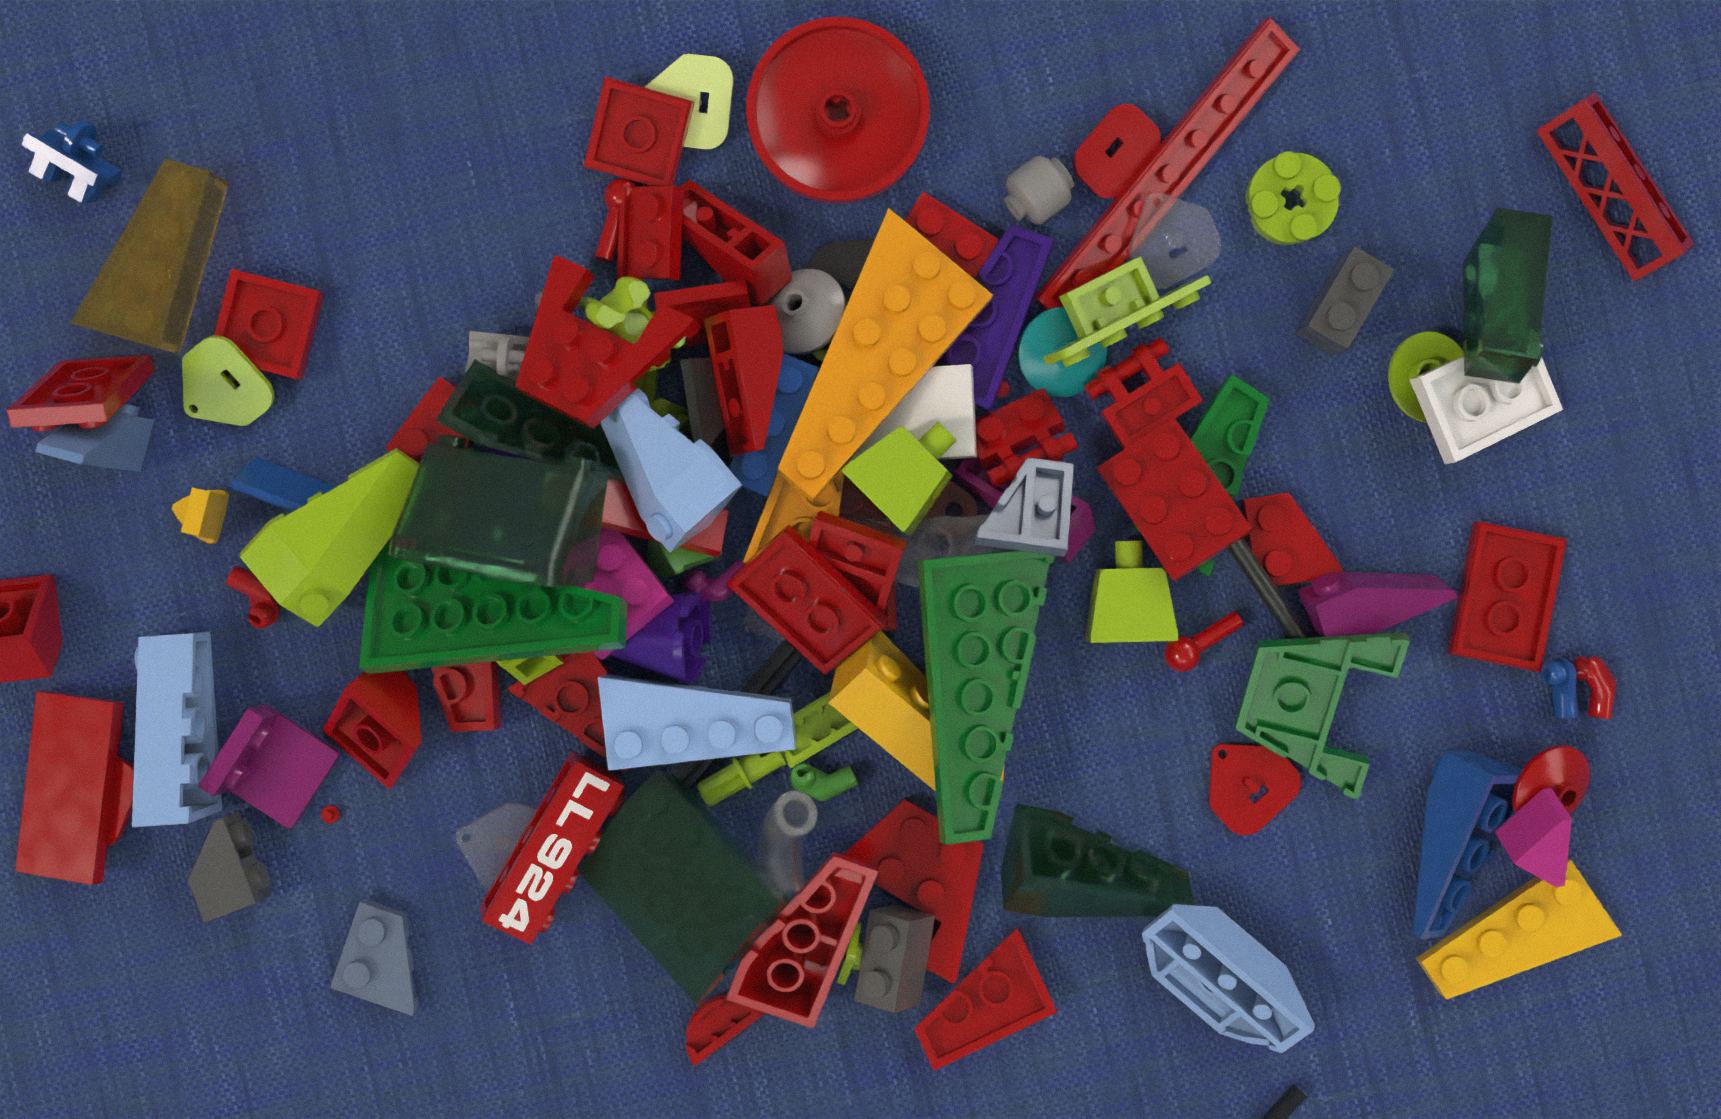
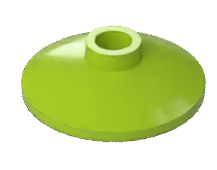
(1416, 356)

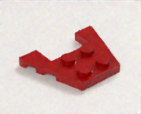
(581, 365)
(925, 875)

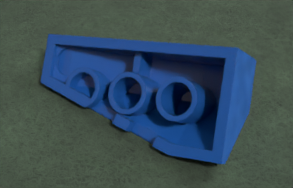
(1462, 812)

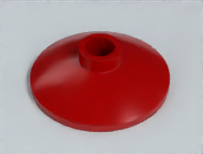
(1556, 768)

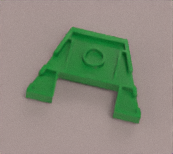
(1296, 694)

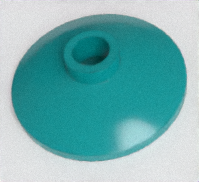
(1046, 334)

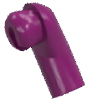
(713, 588)

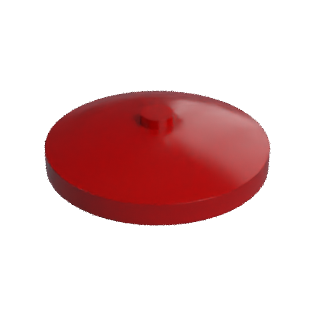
(838, 110)

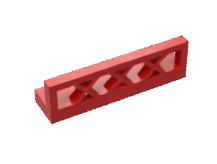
(1631, 178)

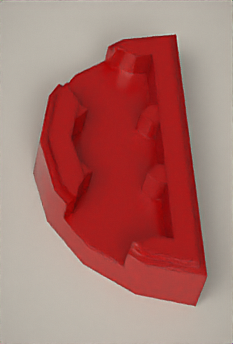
(715, 1024)

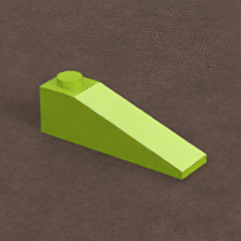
(329, 543)

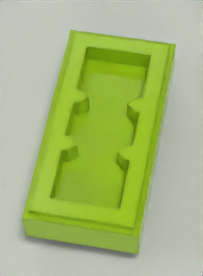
(816, 728)

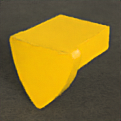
(202, 513)

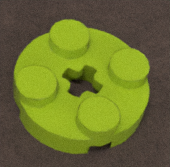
(1318, 191)

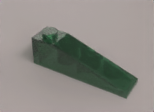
(501, 417)

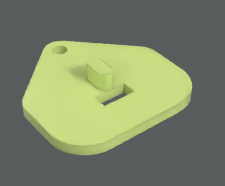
(687, 80)

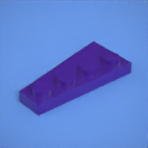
(990, 340)

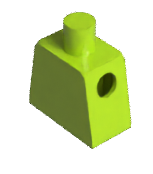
(903, 474)
(1130, 601)

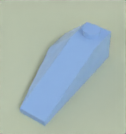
(671, 480)

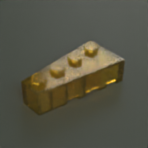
(158, 261)

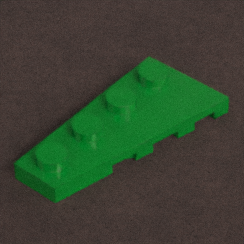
(1228, 435)

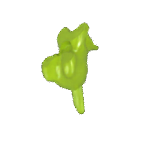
(623, 311)

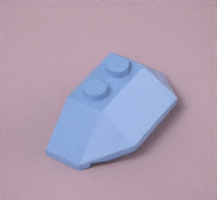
(1226, 977)

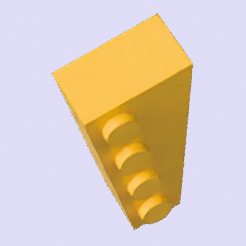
(888, 702)

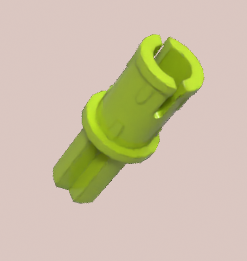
(739, 775)

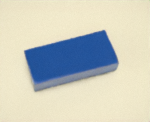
(277, 484)

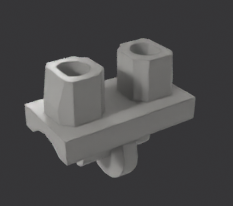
(497, 351)

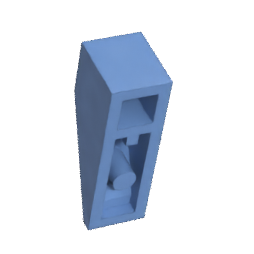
(114, 445)

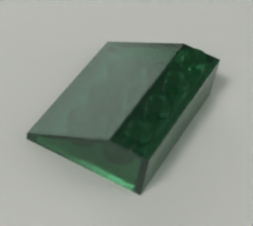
(682, 884)

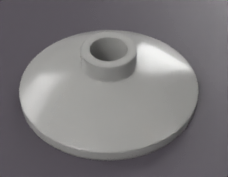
(818, 316)

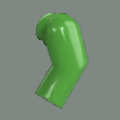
(820, 784)

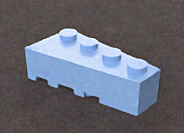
(174, 729)

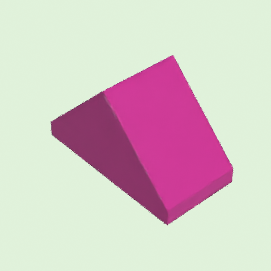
(1539, 837)

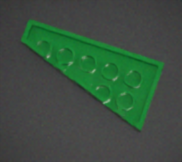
(455, 617)
(977, 661)

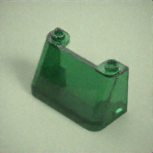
(502, 515)

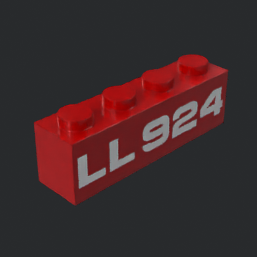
(552, 847)

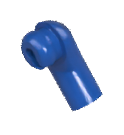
(1562, 677)

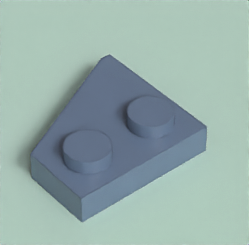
(1032, 510)
(378, 959)

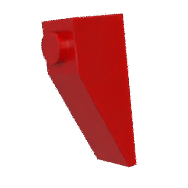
(734, 244)
(746, 368)

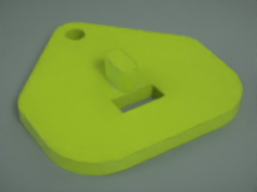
(214, 392)

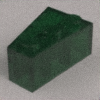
(1505, 295)

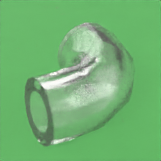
(783, 839)

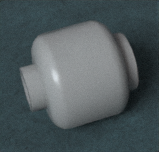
(1038, 189)

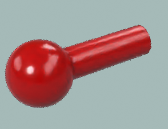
(609, 237)
(1186, 652)

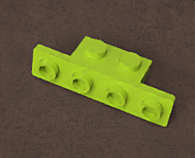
(1113, 302)

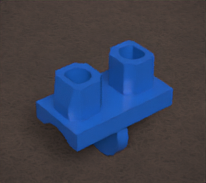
(76, 152)

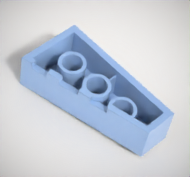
(678, 723)

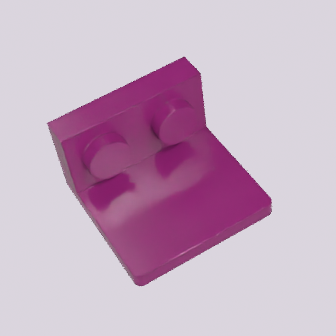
(271, 765)

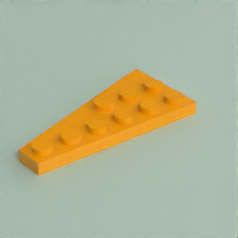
(893, 331)

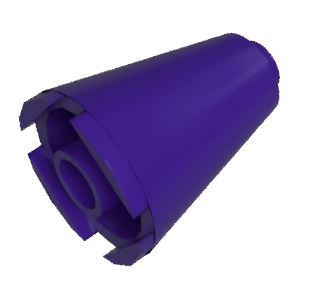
(673, 639)

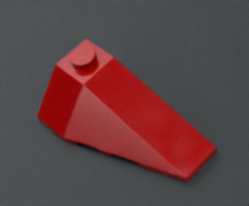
(802, 948)

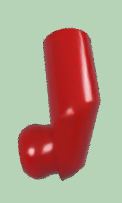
(264, 607)
(1601, 684)

